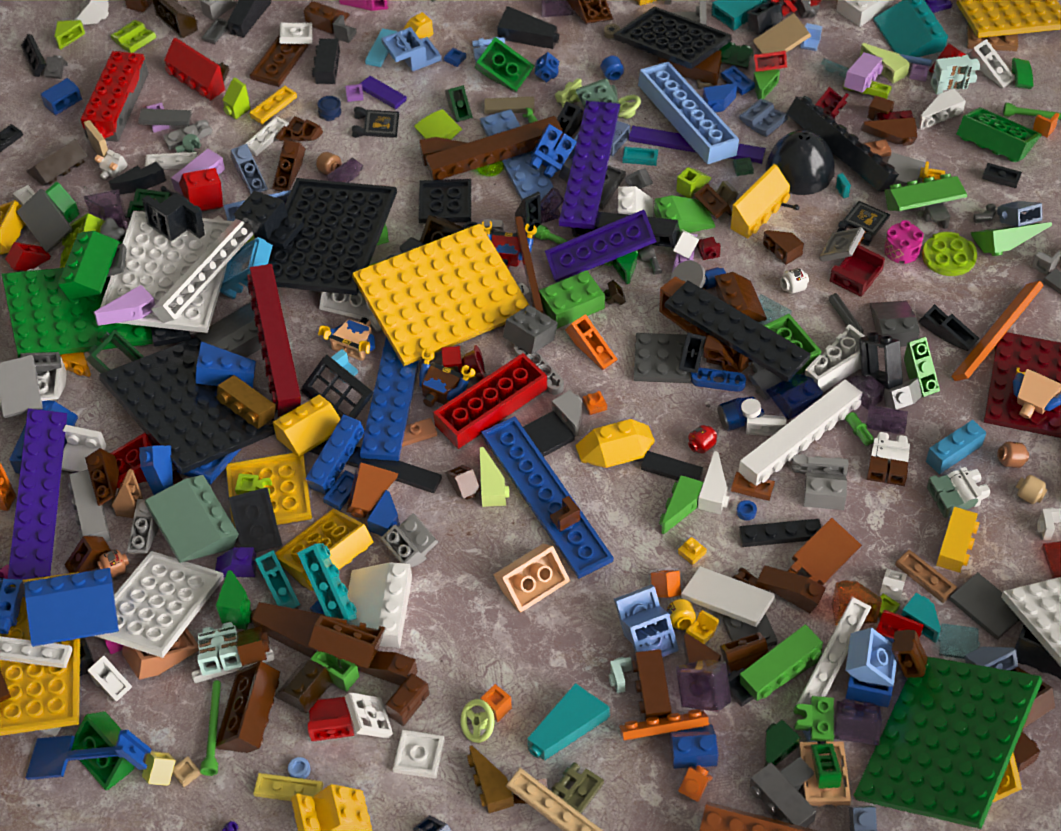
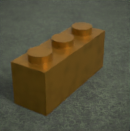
(246, 401)

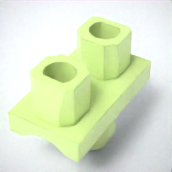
(569, 93)

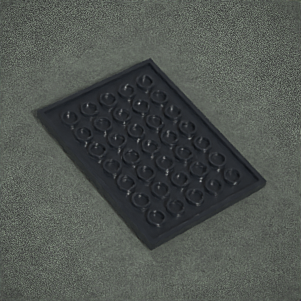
(337, 234)
(176, 411)

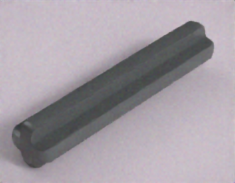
(844, 312)

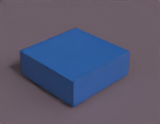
(455, 57)

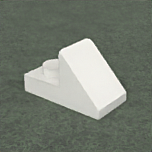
(893, 584)
(108, 677)

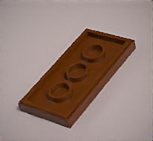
(277, 62)

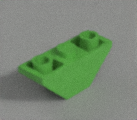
(920, 366)

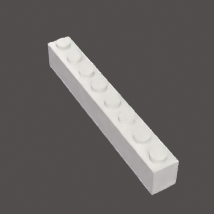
(203, 271)
(800, 433)

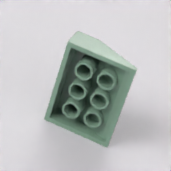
(192, 519)

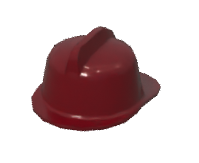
(475, 361)

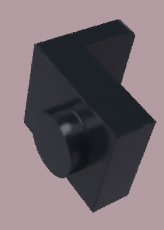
(737, 691)

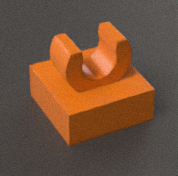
(594, 403)

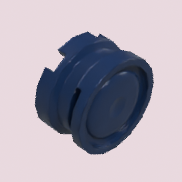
(329, 108)

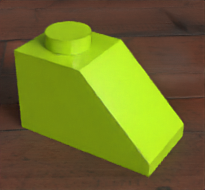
(236, 99)

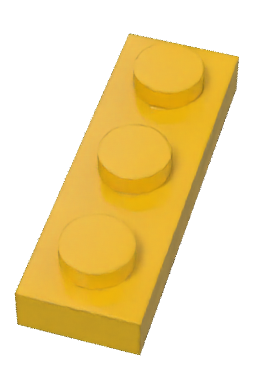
(273, 104)

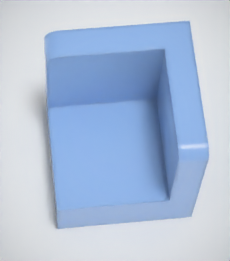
(813, 41)

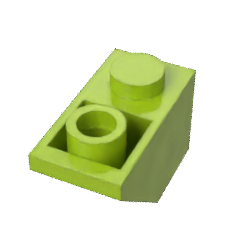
(691, 181)

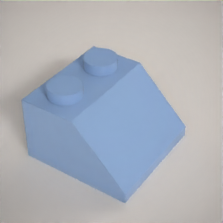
(871, 658)

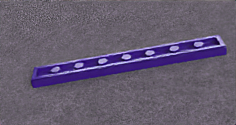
(677, 141)

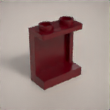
(858, 271)

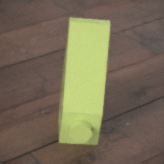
(894, 65)
(492, 482)

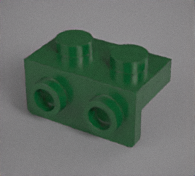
(736, 55)

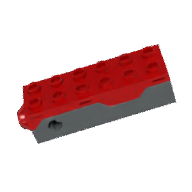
(116, 94)

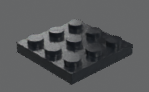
(446, 199)

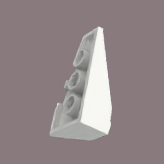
(92, 11)

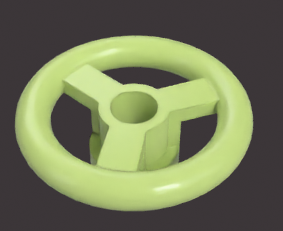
(628, 109)
(480, 721)

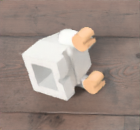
(111, 165)

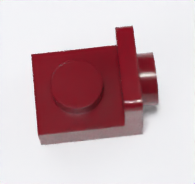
(709, 248)

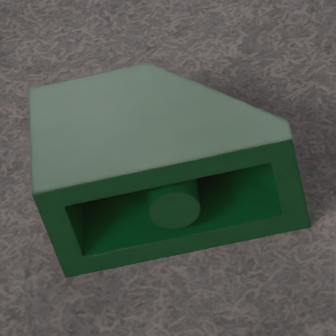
(458, 103)
(779, 742)

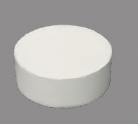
(751, 408)

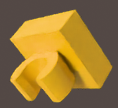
(692, 550)

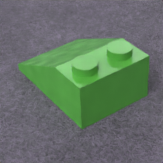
(688, 211)

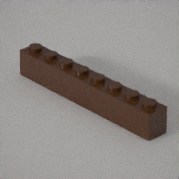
(487, 149)

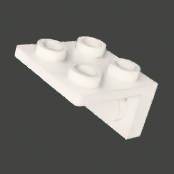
(79, 445)

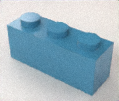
(956, 446)

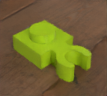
(249, 483)

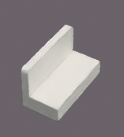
(765, 425)

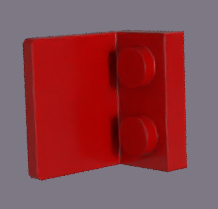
(330, 719)

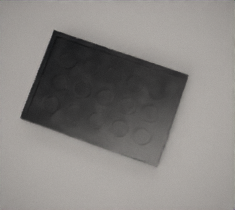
(672, 37)

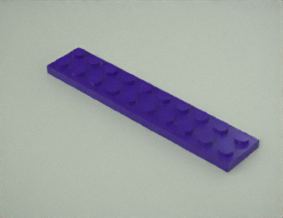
(589, 165)
(37, 495)

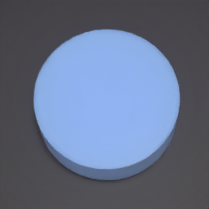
(299, 768)

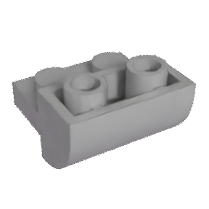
(410, 541)

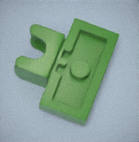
(817, 718)

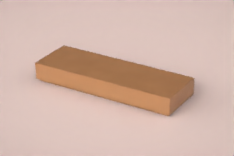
(926, 576)

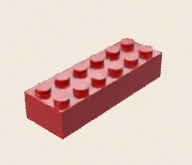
(490, 400)

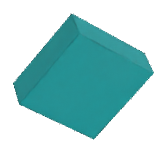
(843, 185)

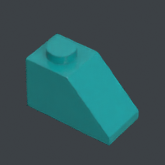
(923, 611)

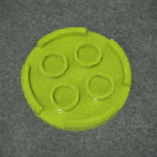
(949, 254)

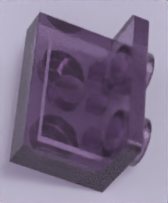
(346, 172)
(886, 419)

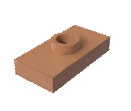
(419, 431)

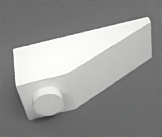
(991, 64)
(714, 489)

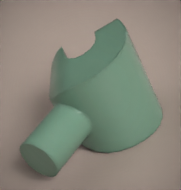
(189, 143)

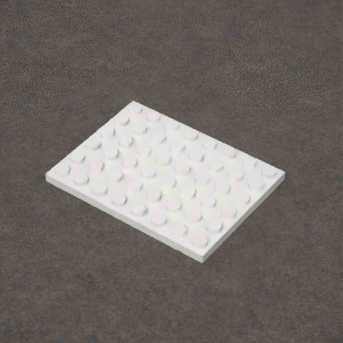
(159, 264)

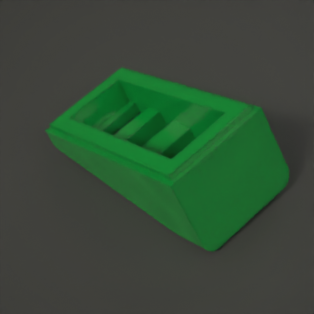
(826, 766)

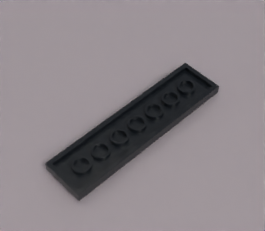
(737, 330)

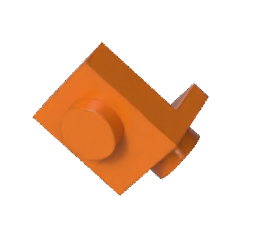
(695, 782)

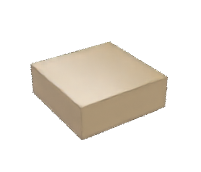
(186, 771)

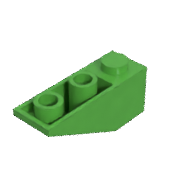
(682, 503)

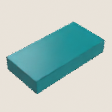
(640, 156)

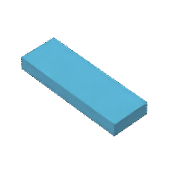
(378, 51)

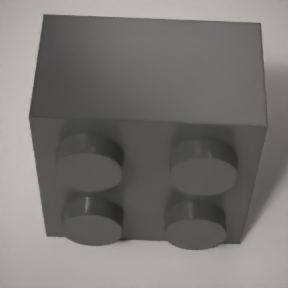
(530, 329)

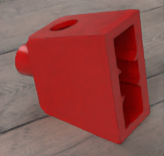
(770, 61)

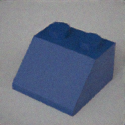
(694, 747)

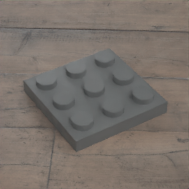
(659, 358)

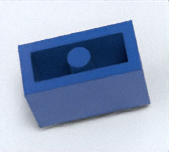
(61, 96)

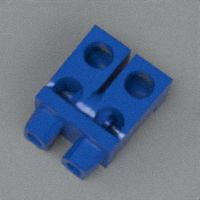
(550, 155)
(10, 603)

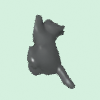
(112, 230)

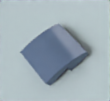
(763, 117)

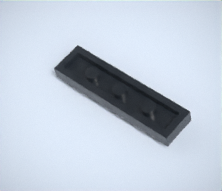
(778, 532)

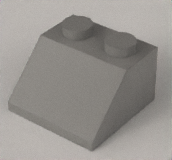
(825, 491)

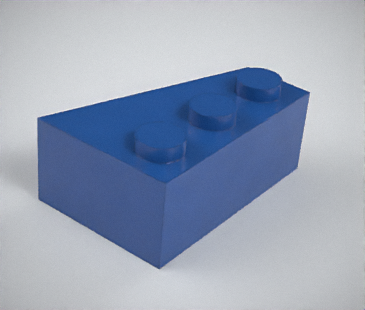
(218, 365)

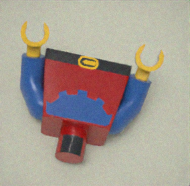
(508, 245)

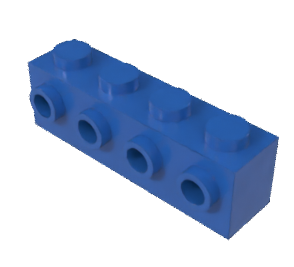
(335, 454)

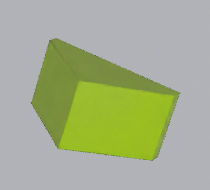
(67, 32)

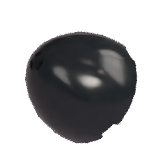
(803, 161)

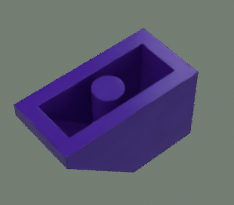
(239, 561)

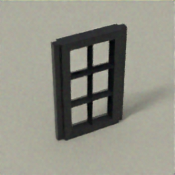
(347, 377)

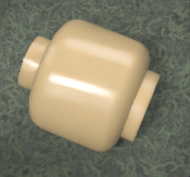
(1031, 489)

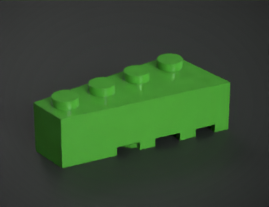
(782, 663)

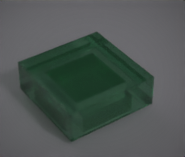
(743, 166)

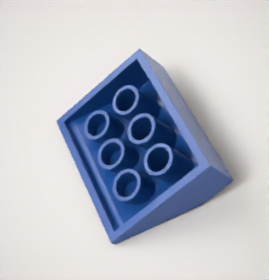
(71, 607)

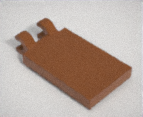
(825, 552)

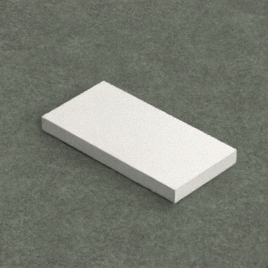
(728, 596)

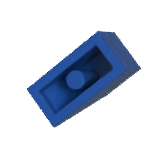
(720, 96)
(383, 516)

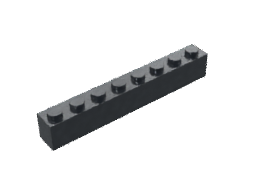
(843, 144)

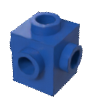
(547, 67)

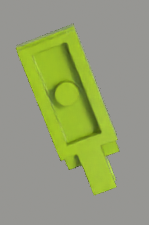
(877, 89)

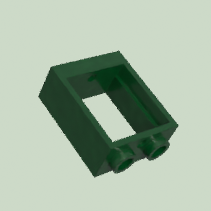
(120, 342)

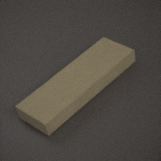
(516, 104)

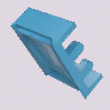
(251, 254)

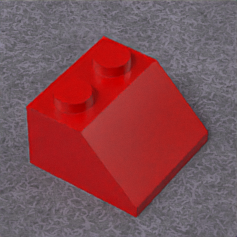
(202, 189)

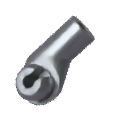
(988, 214)

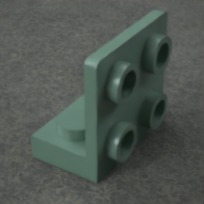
(598, 91)

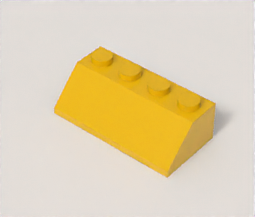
(759, 202)

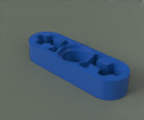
(732, 376)

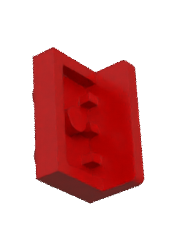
(893, 622)

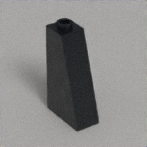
(246, 15)
(526, 29)

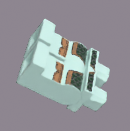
(954, 73)
(218, 647)

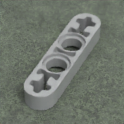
(544, 366)

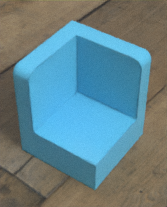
(342, 358)

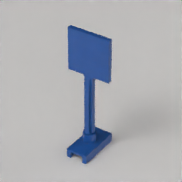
(53, 754)

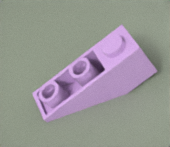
(128, 307)

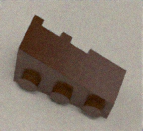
(345, 640)

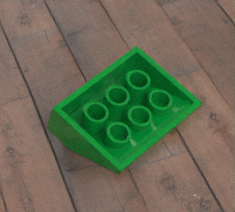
(997, 134)

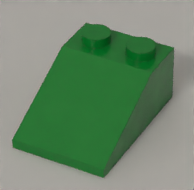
(504, 65)

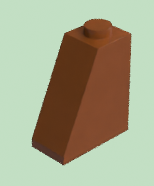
(368, 488)

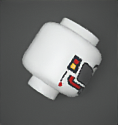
(794, 281)

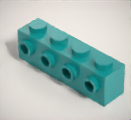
(326, 582)

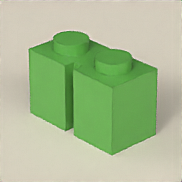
(341, 677)

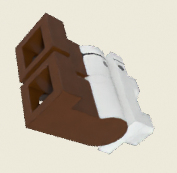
(892, 453)

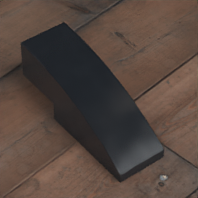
(138, 178)
(948, 328)

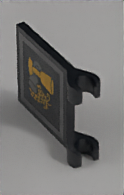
(377, 123)
(867, 217)

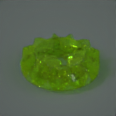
(492, 170)

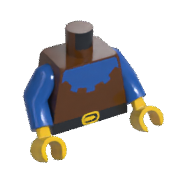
(441, 383)

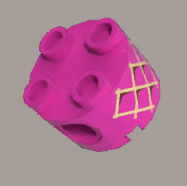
(903, 242)

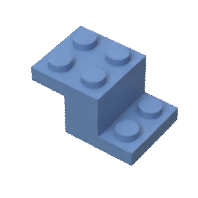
(408, 47)
(646, 622)

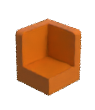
(1045, 125)
(666, 583)
(498, 701)

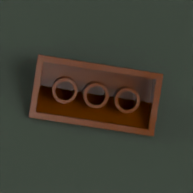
(248, 708)

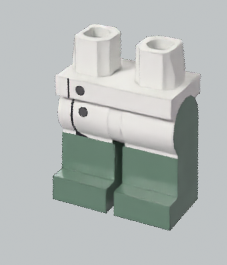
(957, 490)

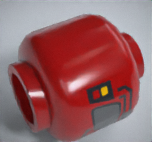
(702, 439)

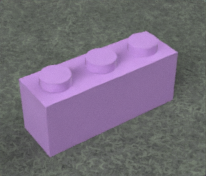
(863, 72)
(205, 160)

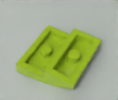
(133, 36)
(438, 125)

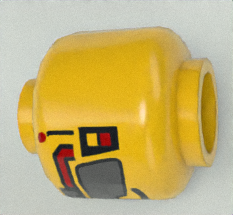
(681, 614)

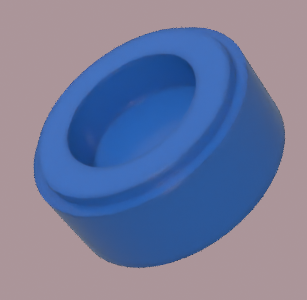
(746, 510)

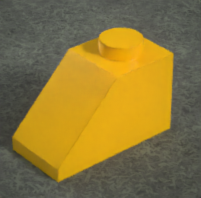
(421, 25)

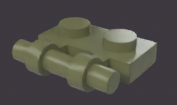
(583, 789)

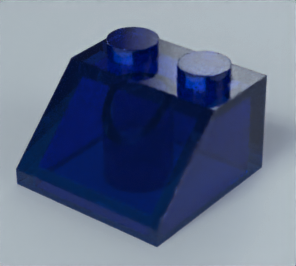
(795, 395)

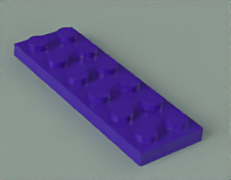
(600, 246)

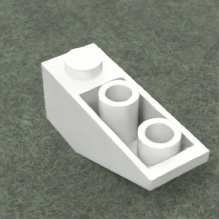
(942, 108)

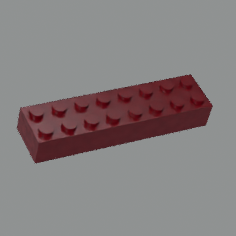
(273, 339)

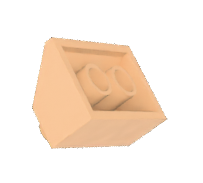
(532, 577)

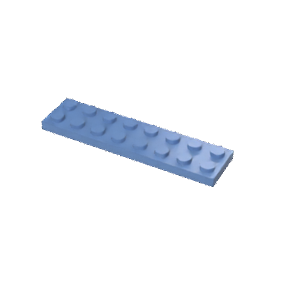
(523, 177)

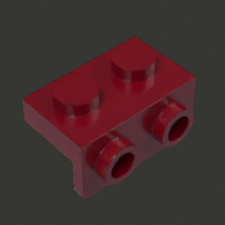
(831, 102)

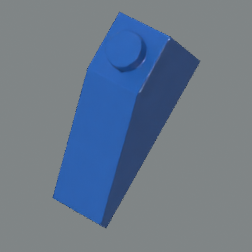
(157, 467)

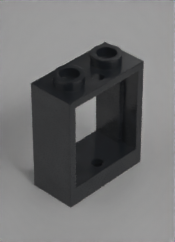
(869, 359)

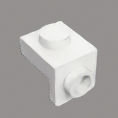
(1046, 522)

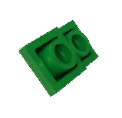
(1023, 73)

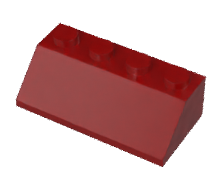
(194, 69)

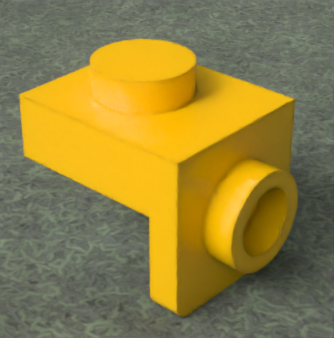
(926, 172)
(704, 627)

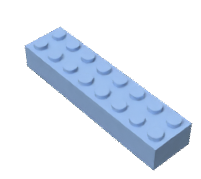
(688, 113)

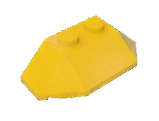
(615, 443)

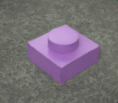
(354, 92)

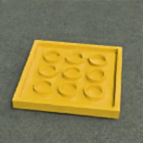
(288, 489)

